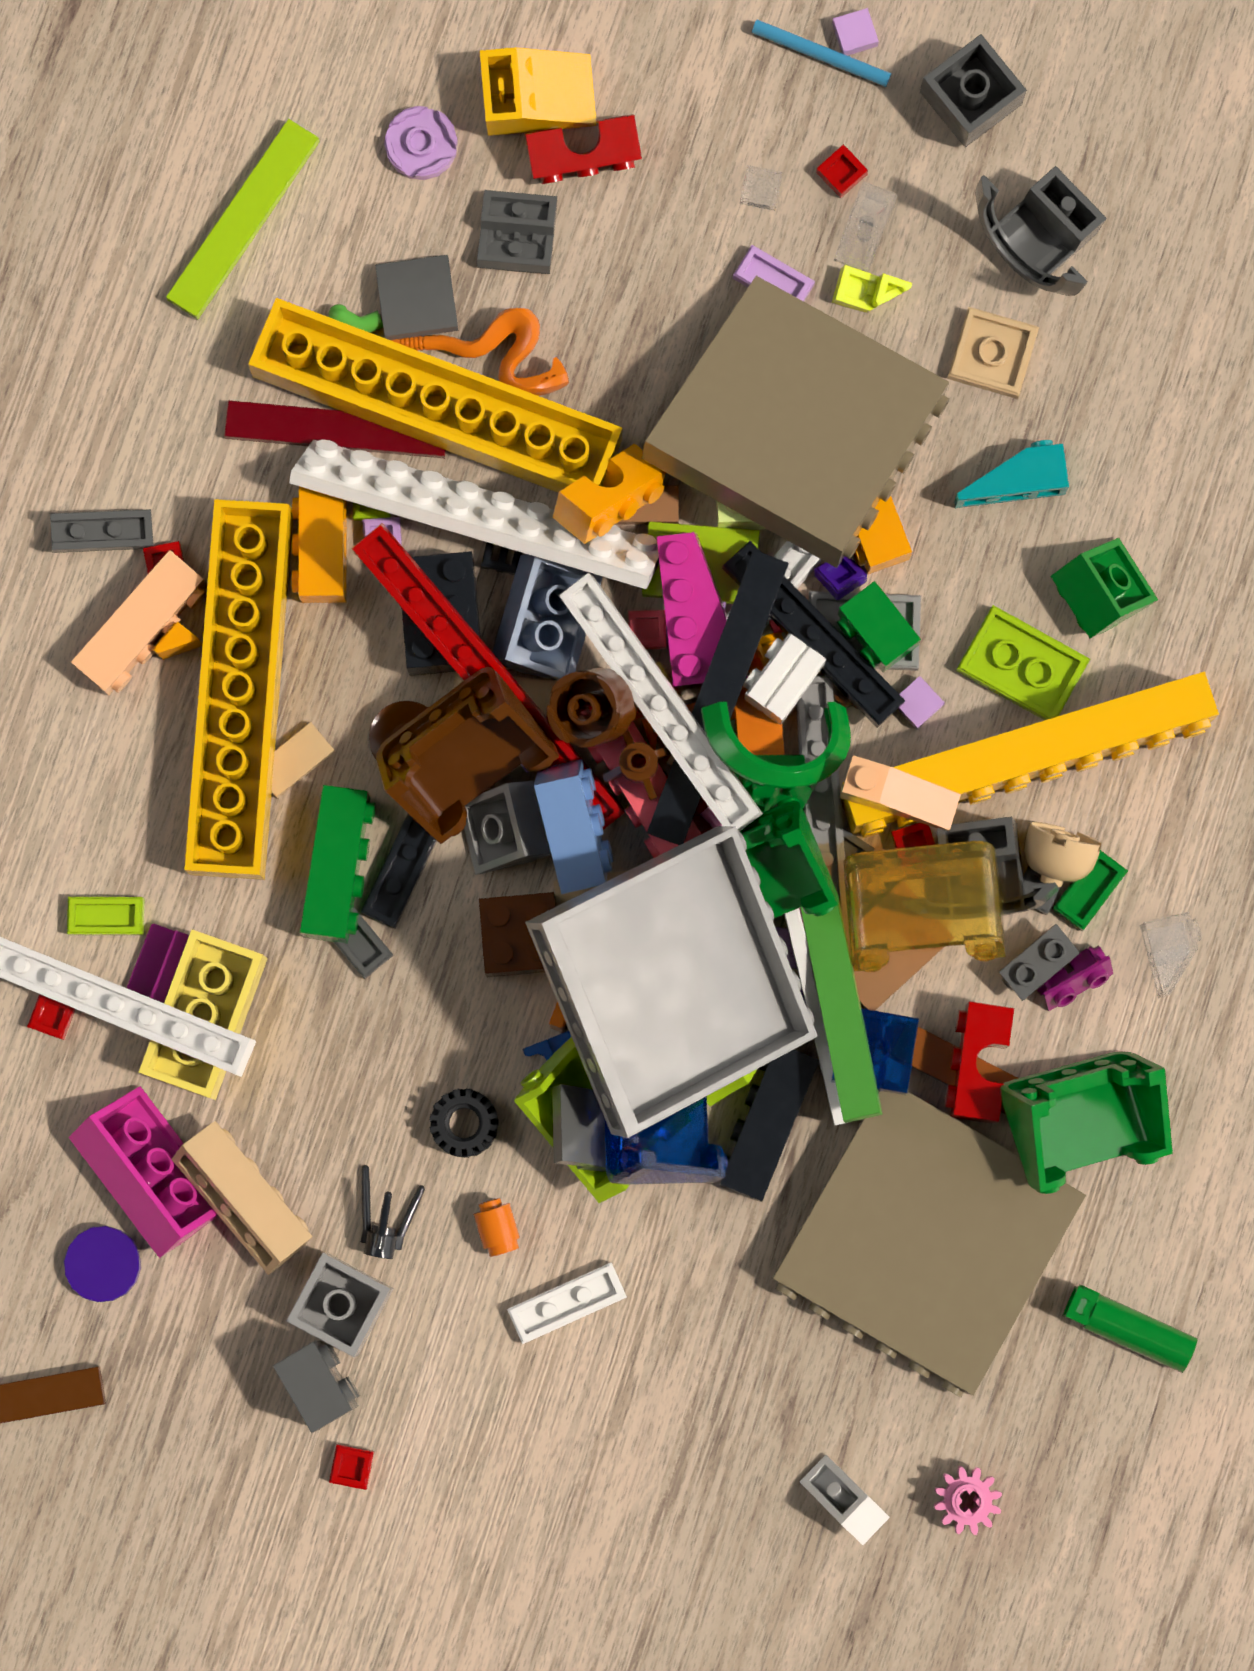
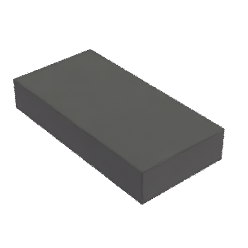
(365, 949)

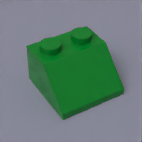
(1103, 587)

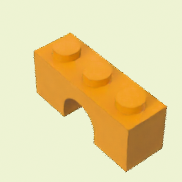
(593, 509)

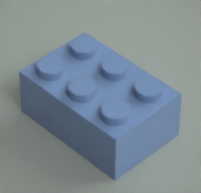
(573, 826)

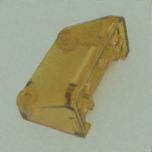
(924, 901)

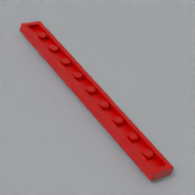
(455, 637)

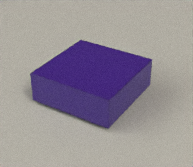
(842, 579)

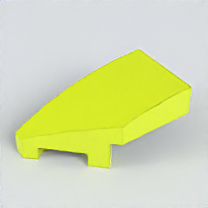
(865, 290)

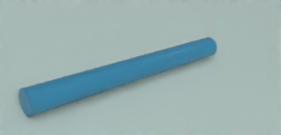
(821, 53)

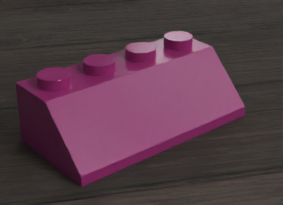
(132, 1155)

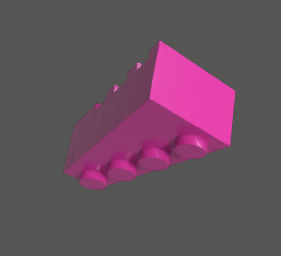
(691, 607)

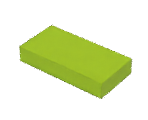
(105, 916)

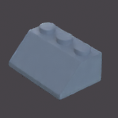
(537, 627)

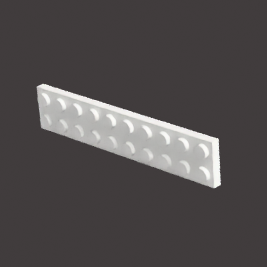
(471, 512)

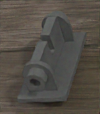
(1038, 962)

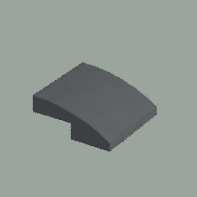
(517, 232)
(416, 297)
(578, 1128)

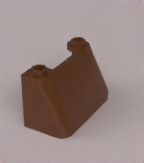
(461, 751)

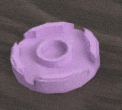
(421, 143)

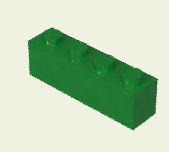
(336, 864)

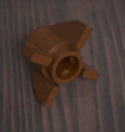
(642, 774)

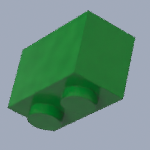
(877, 627)

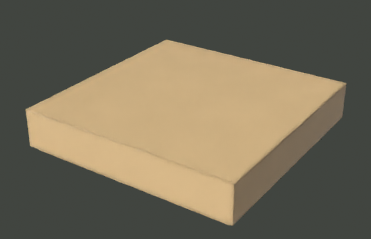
(993, 352)

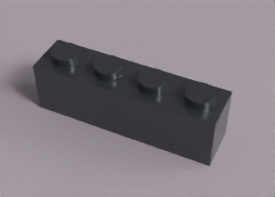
(768, 1123)

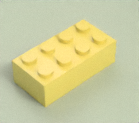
(213, 984)

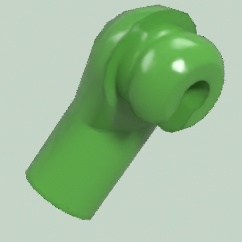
(368, 322)

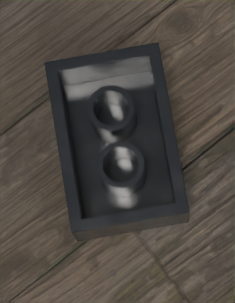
(457, 582)

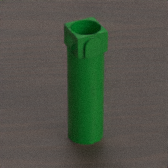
(1130, 1328)

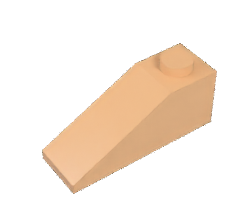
(899, 793)

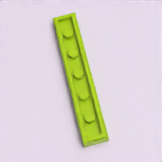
(243, 219)

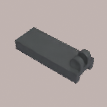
(101, 531)

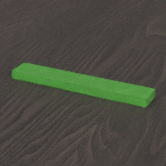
(842, 1015)

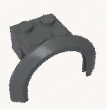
(1042, 230)
(1004, 837)

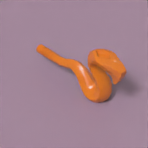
(513, 320)

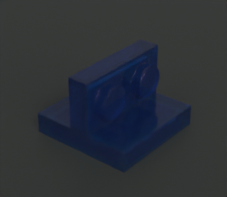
(891, 1049)

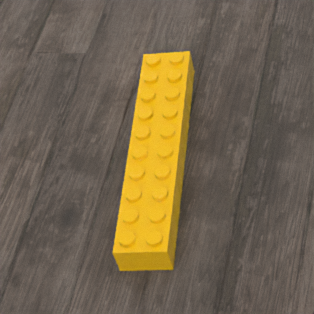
(431, 399)
(239, 690)
(1056, 745)

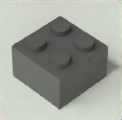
(973, 90)
(317, 1385)

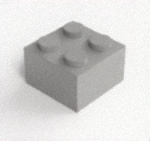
(340, 1304)

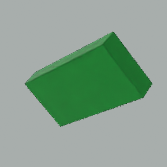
(1087, 895)

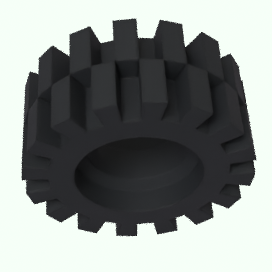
(441, 1117)

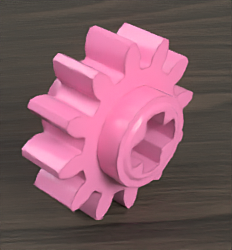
(952, 1500)

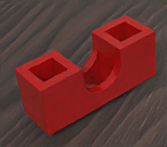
(615, 146)
(981, 1028)

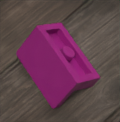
(157, 962)

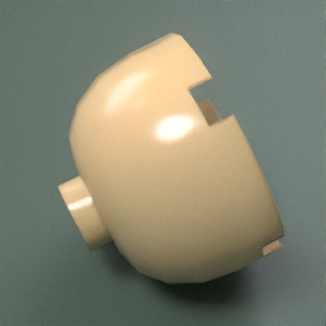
(1059, 853)

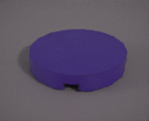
(102, 1264)

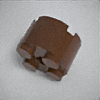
(610, 702)

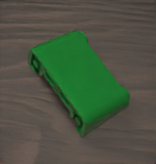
(789, 862)
(1088, 1116)

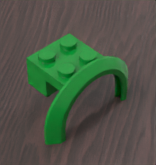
(777, 778)

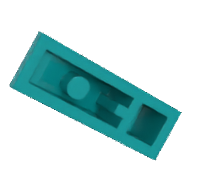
(1027, 475)

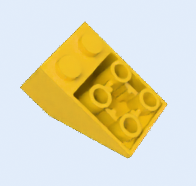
(536, 90)

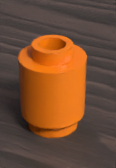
(497, 1227)

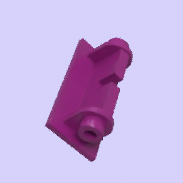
(1090, 970)

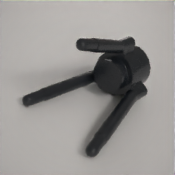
(381, 1240)

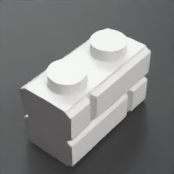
(783, 678)

